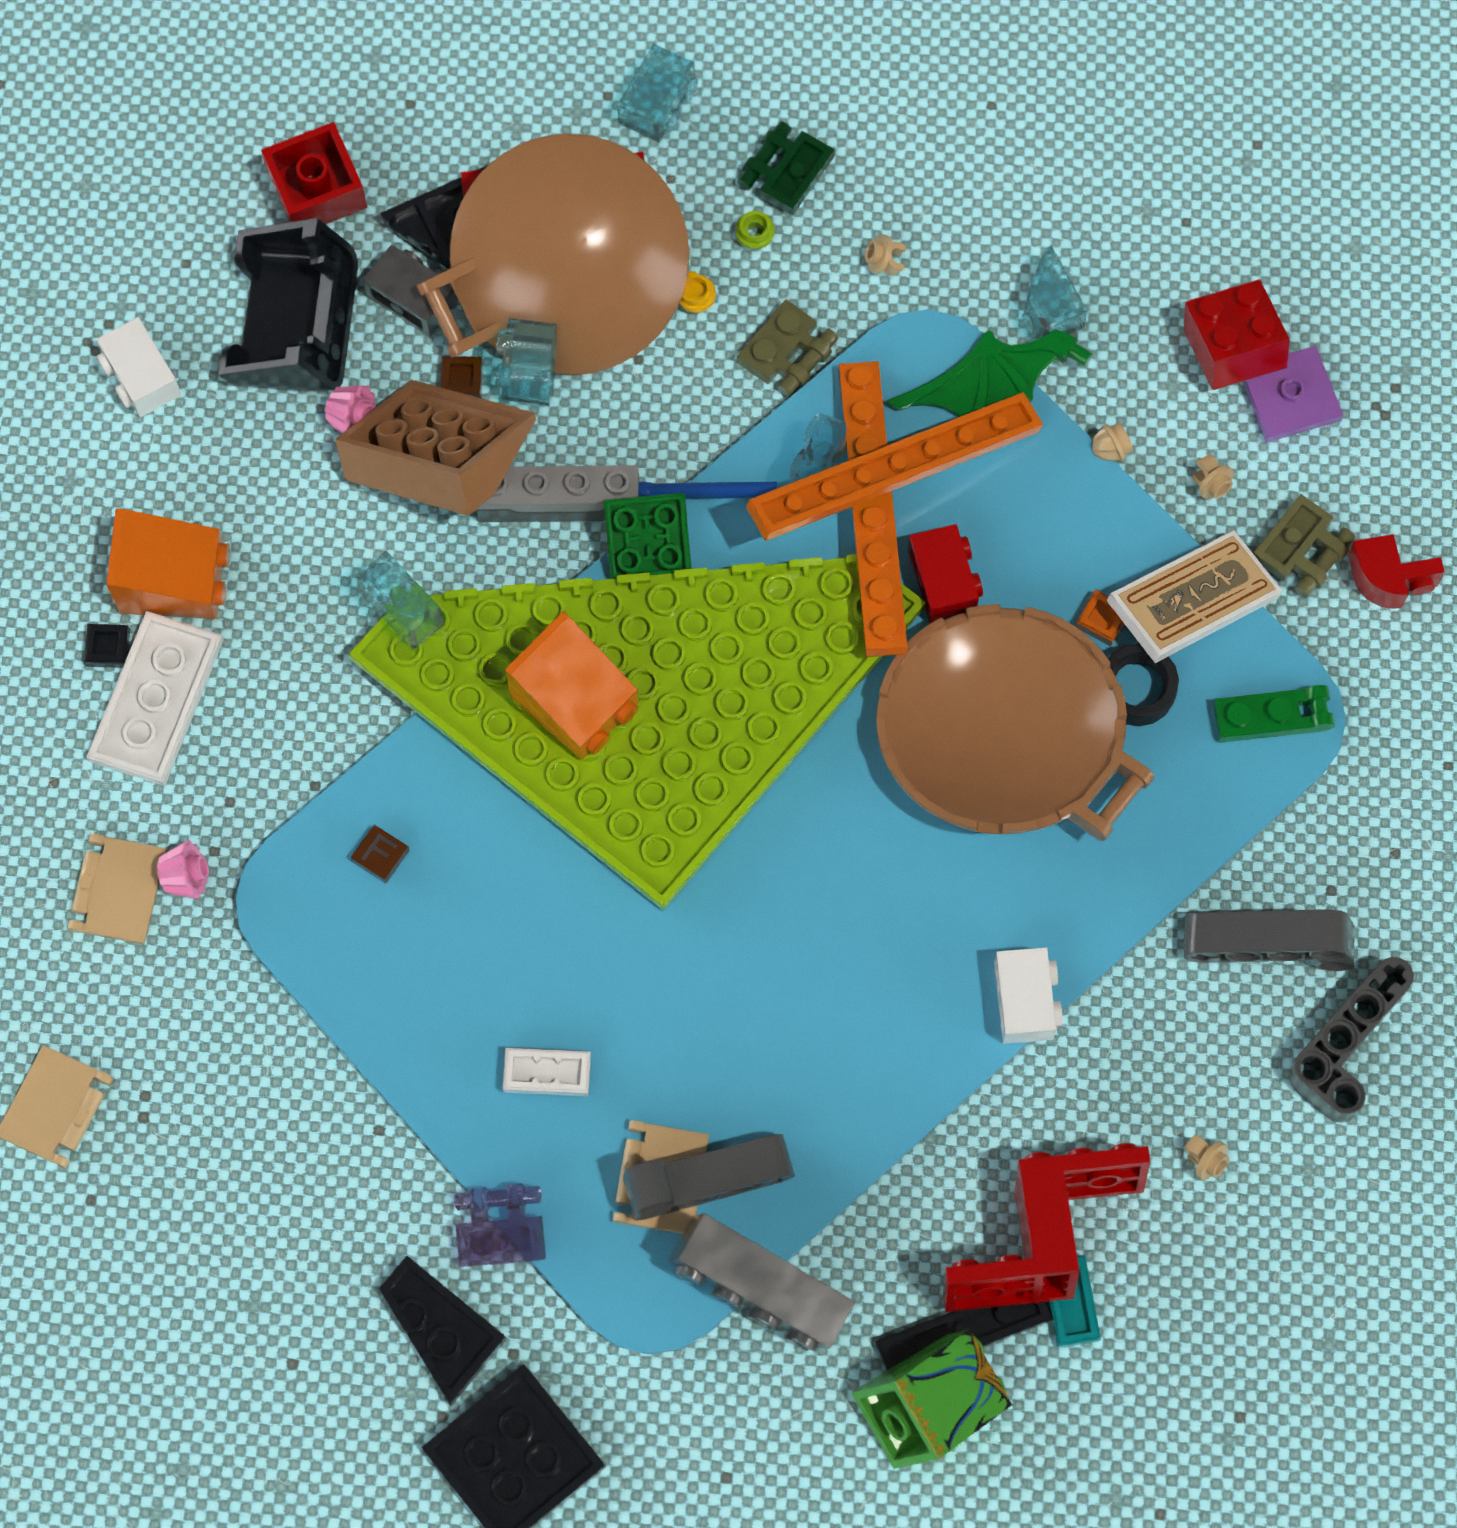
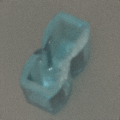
(527, 361)
(822, 447)

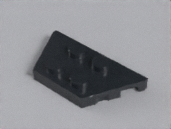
(428, 220)

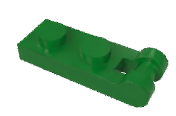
(1272, 714)

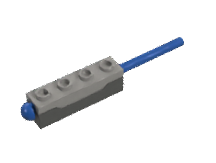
(579, 492)

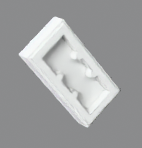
(547, 1072)

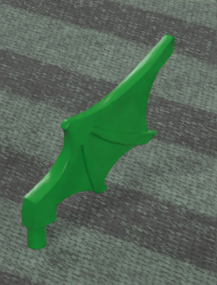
(993, 373)

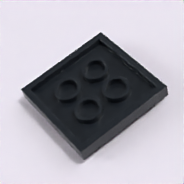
(514, 1455)

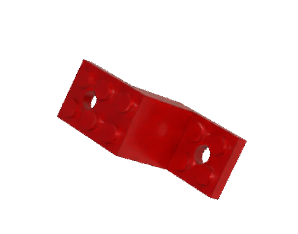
(1046, 1228)

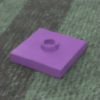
(1294, 397)

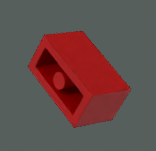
(944, 572)

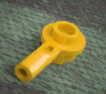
(698, 293)

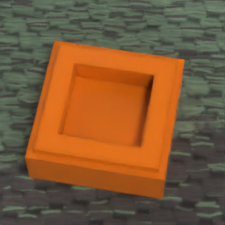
(1100, 619)

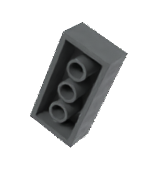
(760, 1281)

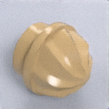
(1112, 443)

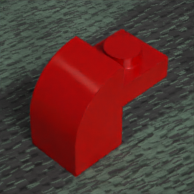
(1384, 579)

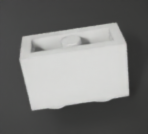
(138, 367)
(1026, 995)

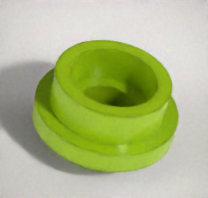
(757, 220)

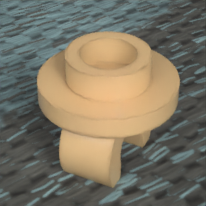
(879, 255)
(1213, 479)
(1209, 1159)

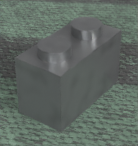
(394, 287)

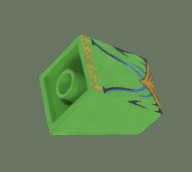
(932, 1400)

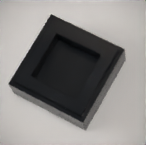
(106, 645)

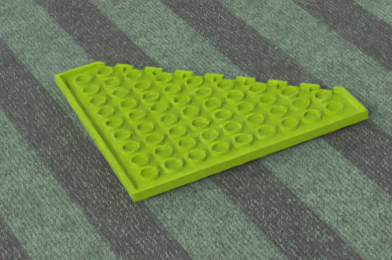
(728, 684)

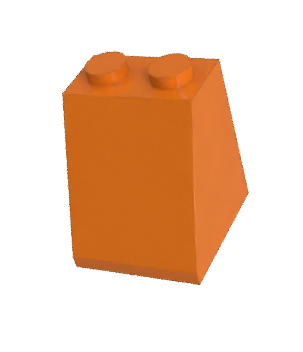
(166, 566)
(572, 687)

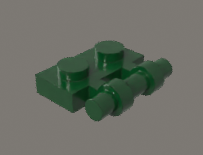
(795, 173)

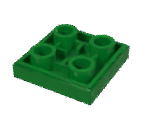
(647, 534)

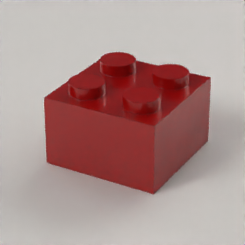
(315, 176)
(1236, 334)

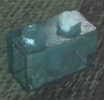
(657, 93)
(399, 600)

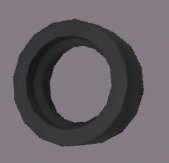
(1165, 668)

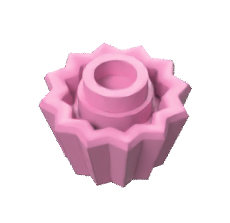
(348, 406)
(183, 871)

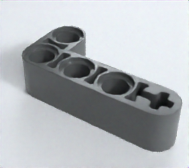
(1271, 936)
(1355, 1031)
(707, 1177)

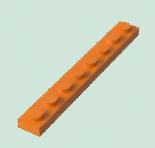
(893, 466)
(873, 519)

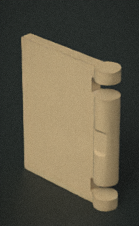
(117, 889)
(53, 1106)
(662, 1144)

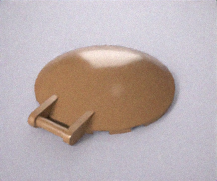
(568, 239)
(1007, 723)

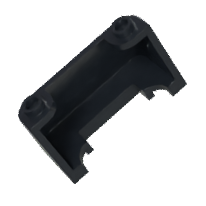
(295, 307)

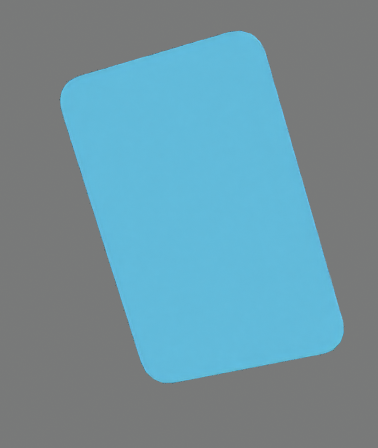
(832, 946)

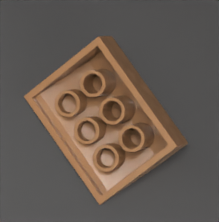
(435, 446)

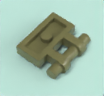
(779, 340)
(1293, 538)

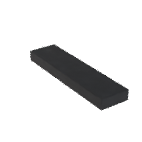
(986, 1324)

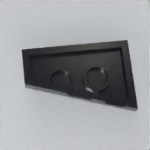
(441, 1327)

